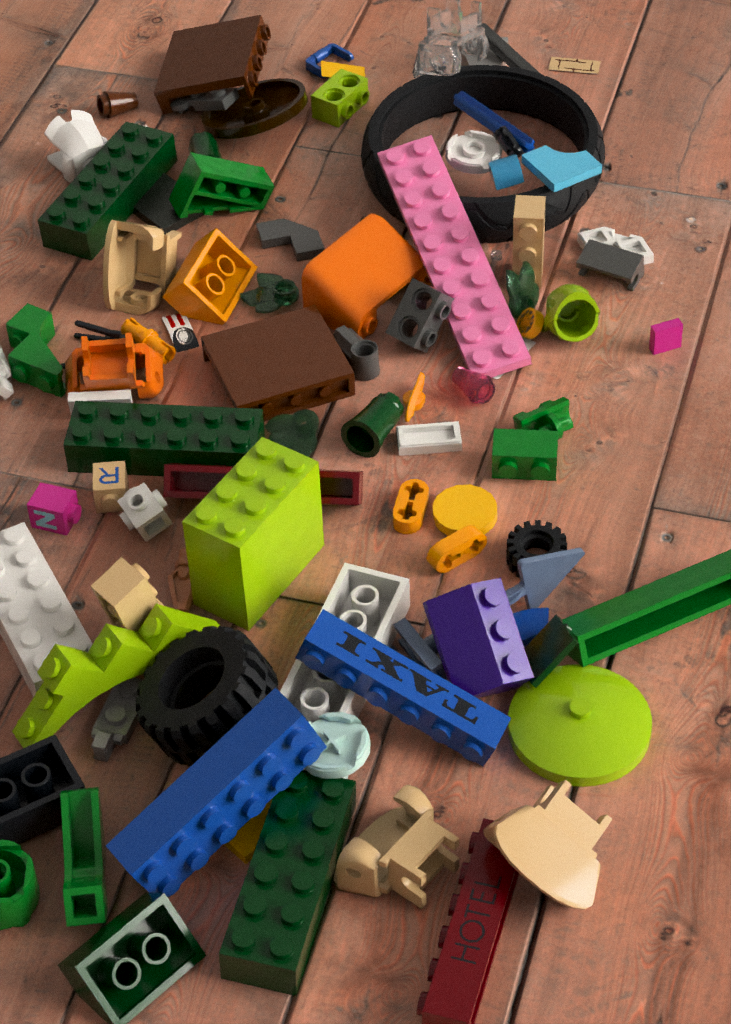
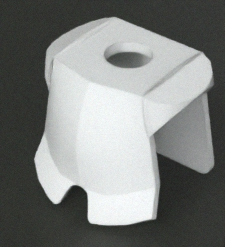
(77, 143)

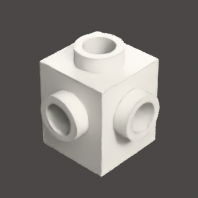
(144, 511)

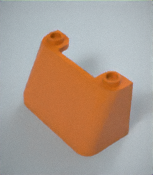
(360, 275)

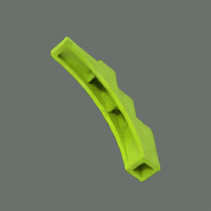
(79, 676)

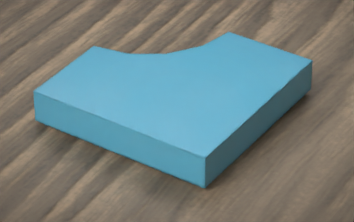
(561, 169)

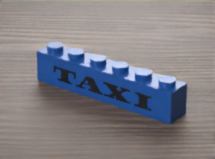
(403, 688)

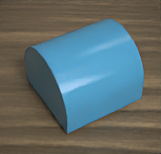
(506, 172)

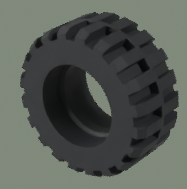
(184, 674)

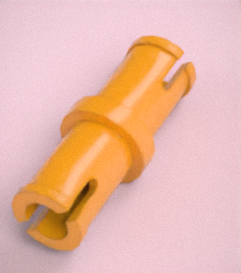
(149, 337)

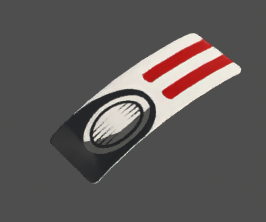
(180, 332)

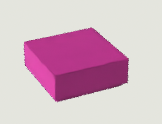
(665, 336)

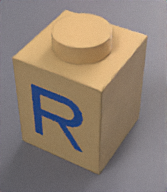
(109, 485)

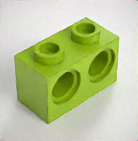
(339, 98)

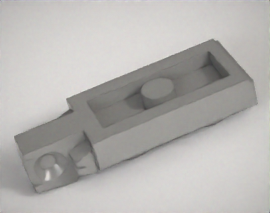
(116, 719)

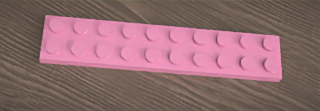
(454, 258)

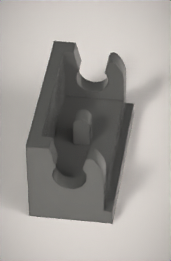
(612, 262)

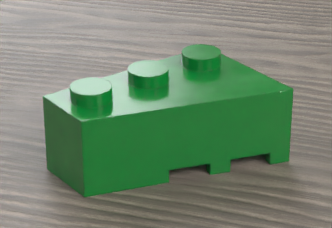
(218, 185)

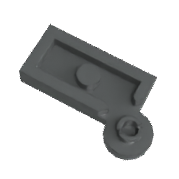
(206, 101)

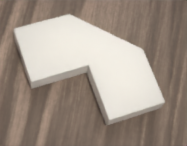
(608, 236)

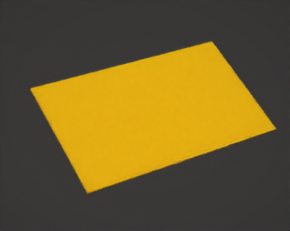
(328, 69)

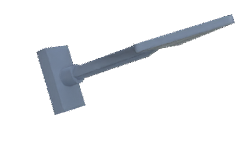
(538, 579)

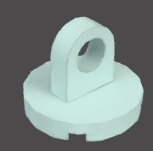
(346, 744)

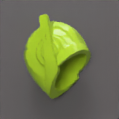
(571, 313)

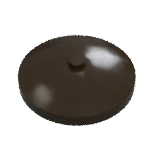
(271, 106)

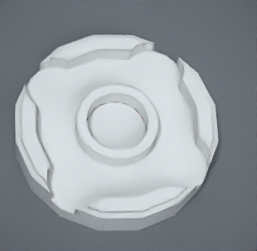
(472, 151)

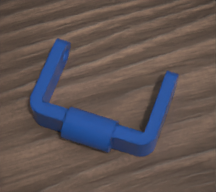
(311, 62)

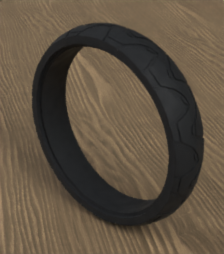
(497, 89)

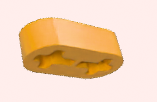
(404, 505)
(456, 549)

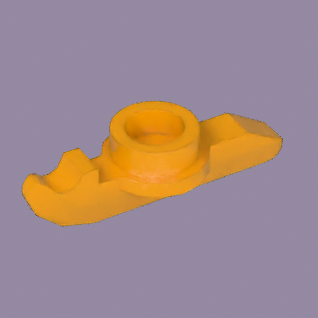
(414, 398)

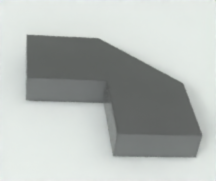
(304, 240)

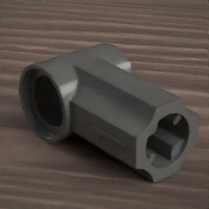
(359, 353)

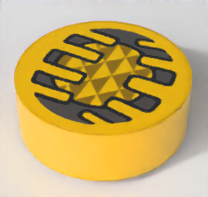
(530, 323)

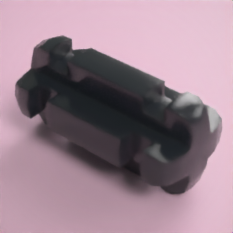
(508, 142)

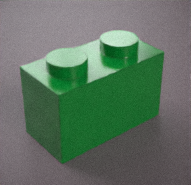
(524, 454)

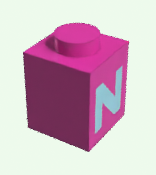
(54, 509)

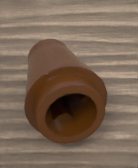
(116, 103)

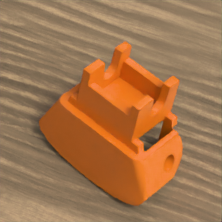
(113, 366)

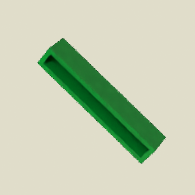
(651, 609)

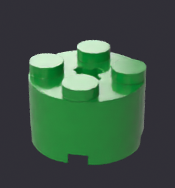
(17, 886)

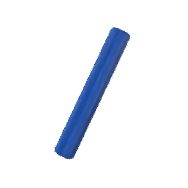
(491, 119)

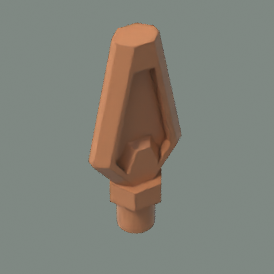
(180, 584)

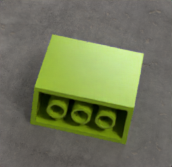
(254, 533)

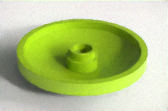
(580, 725)

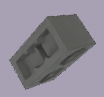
(413, 312)

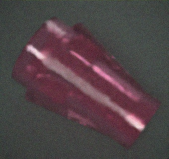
(476, 386)

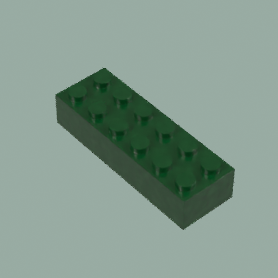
(107, 190)
(158, 435)
(288, 884)

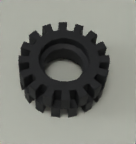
(533, 537)

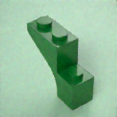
(31, 358)
(83, 857)

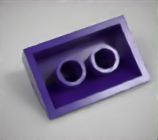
(479, 639)

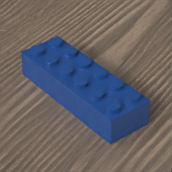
(217, 795)

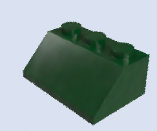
(132, 959)

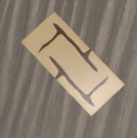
(574, 65)

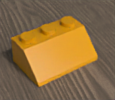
(210, 279)

